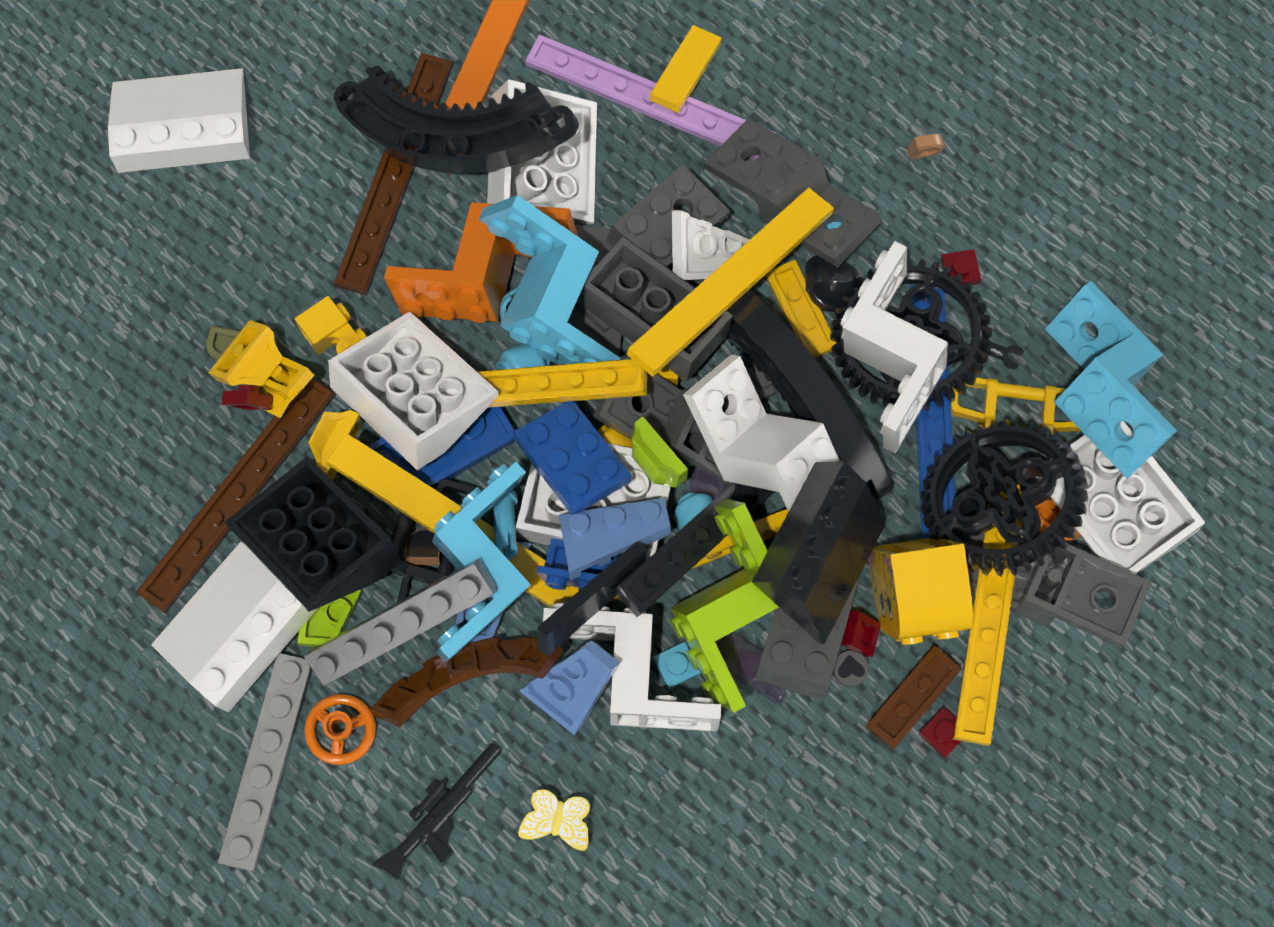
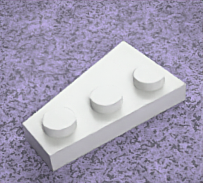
(700, 247)

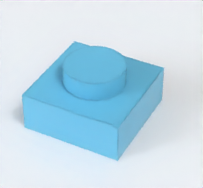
(675, 666)

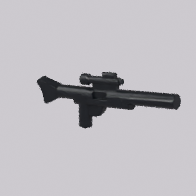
(440, 806)

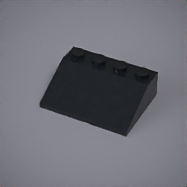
(314, 537)
(821, 548)

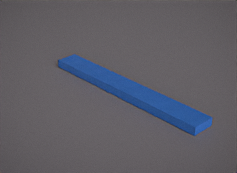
(933, 433)

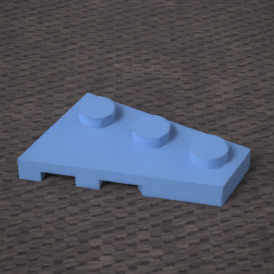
(604, 532)
(573, 685)

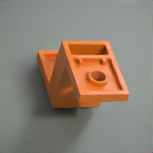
(477, 279)

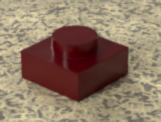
(964, 263)
(247, 399)
(861, 633)
(940, 733)

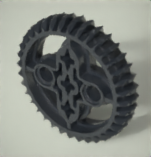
(972, 354)
(979, 451)

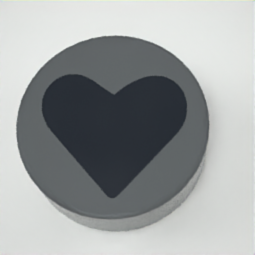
(851, 669)

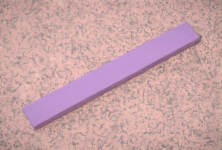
(630, 91)

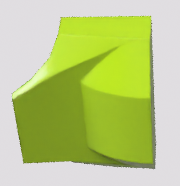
(656, 456)

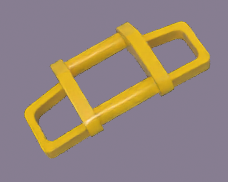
(993, 389)

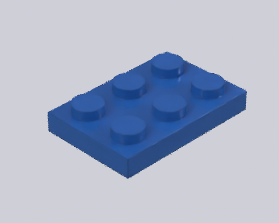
(572, 457)

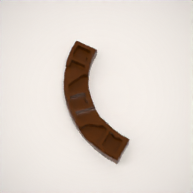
(472, 661)

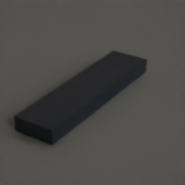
(589, 599)

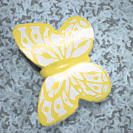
(557, 819)

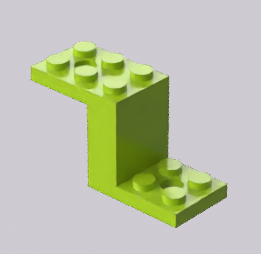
(724, 606)

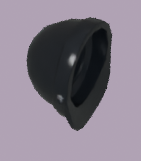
(828, 283)

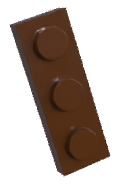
(913, 698)

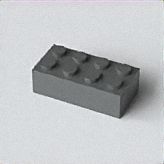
(636, 292)
(796, 659)

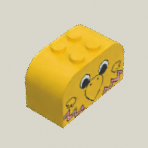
(921, 589)

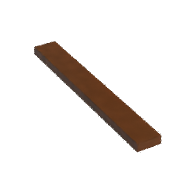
(387, 190)
(237, 490)

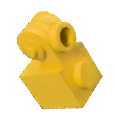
(328, 325)

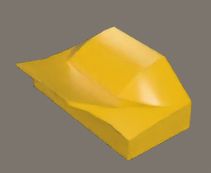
(249, 357)
(285, 385)
(329, 434)

